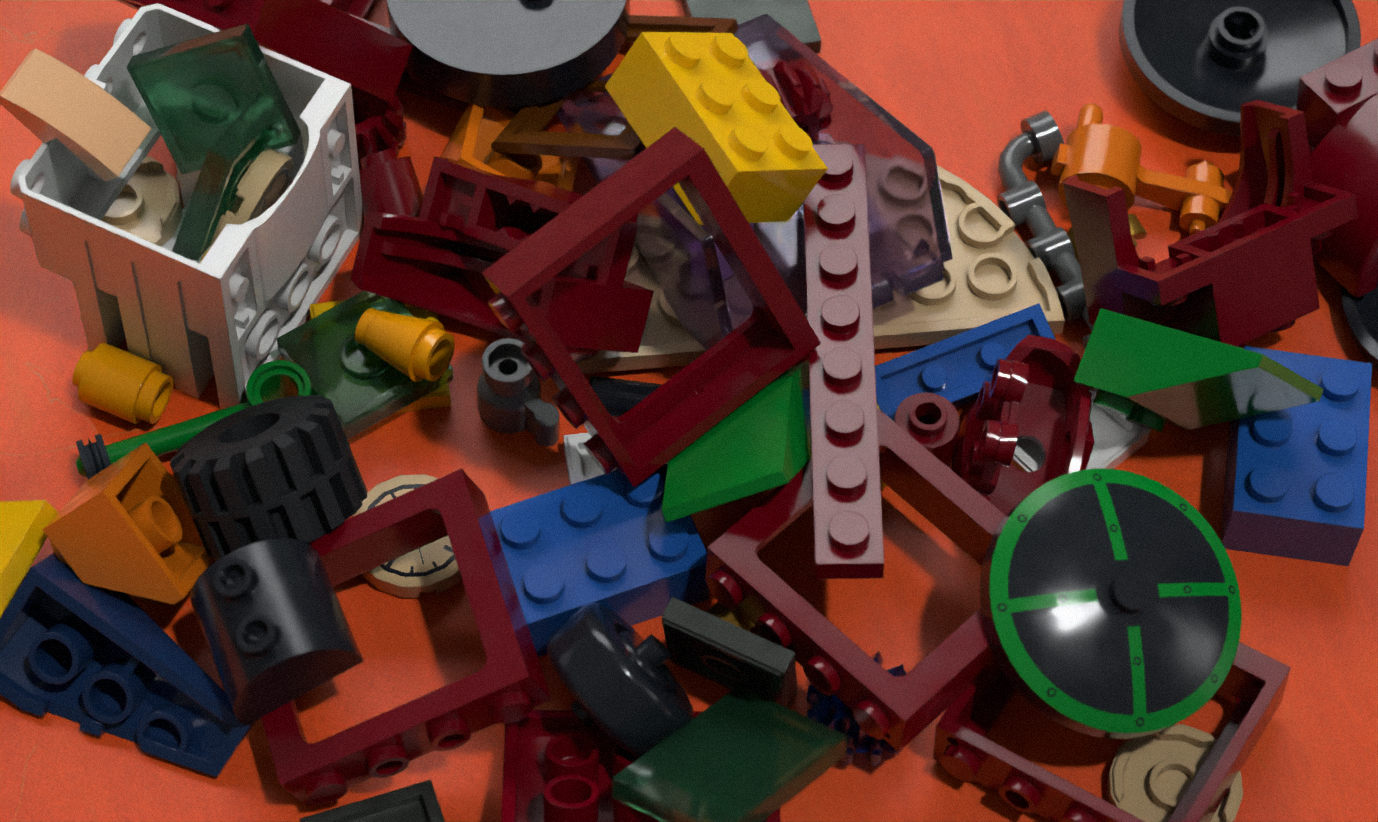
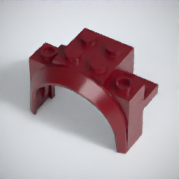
(471, 223)
(1235, 277)

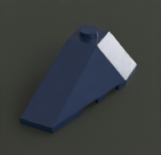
(111, 671)

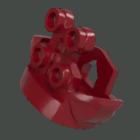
(1029, 399)

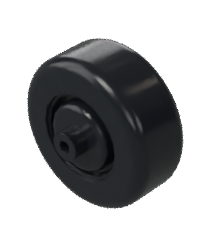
(618, 679)

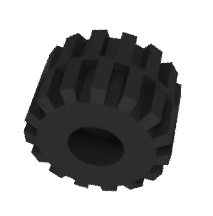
(269, 475)

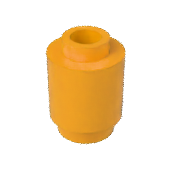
(122, 384)

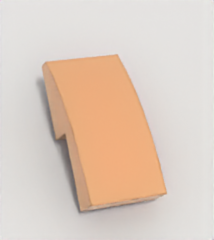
(68, 106)

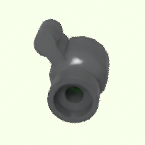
(512, 394)

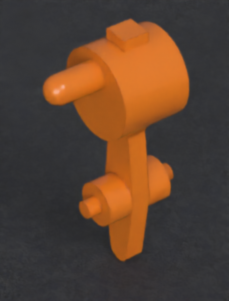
(1112, 157)

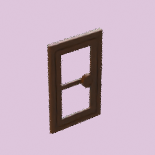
(525, 131)

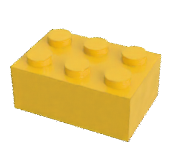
(728, 108)

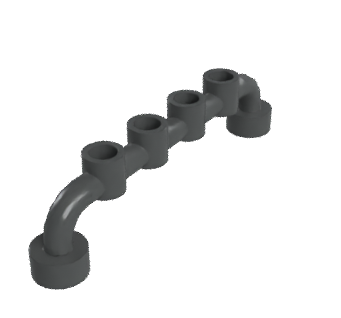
(1026, 204)

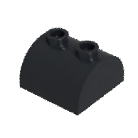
(272, 625)

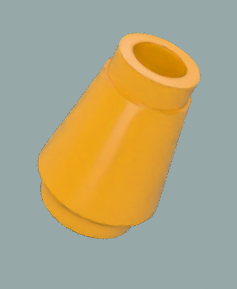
(407, 343)

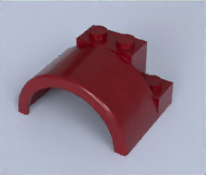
(1343, 152)

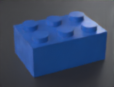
(1302, 469)
(601, 547)

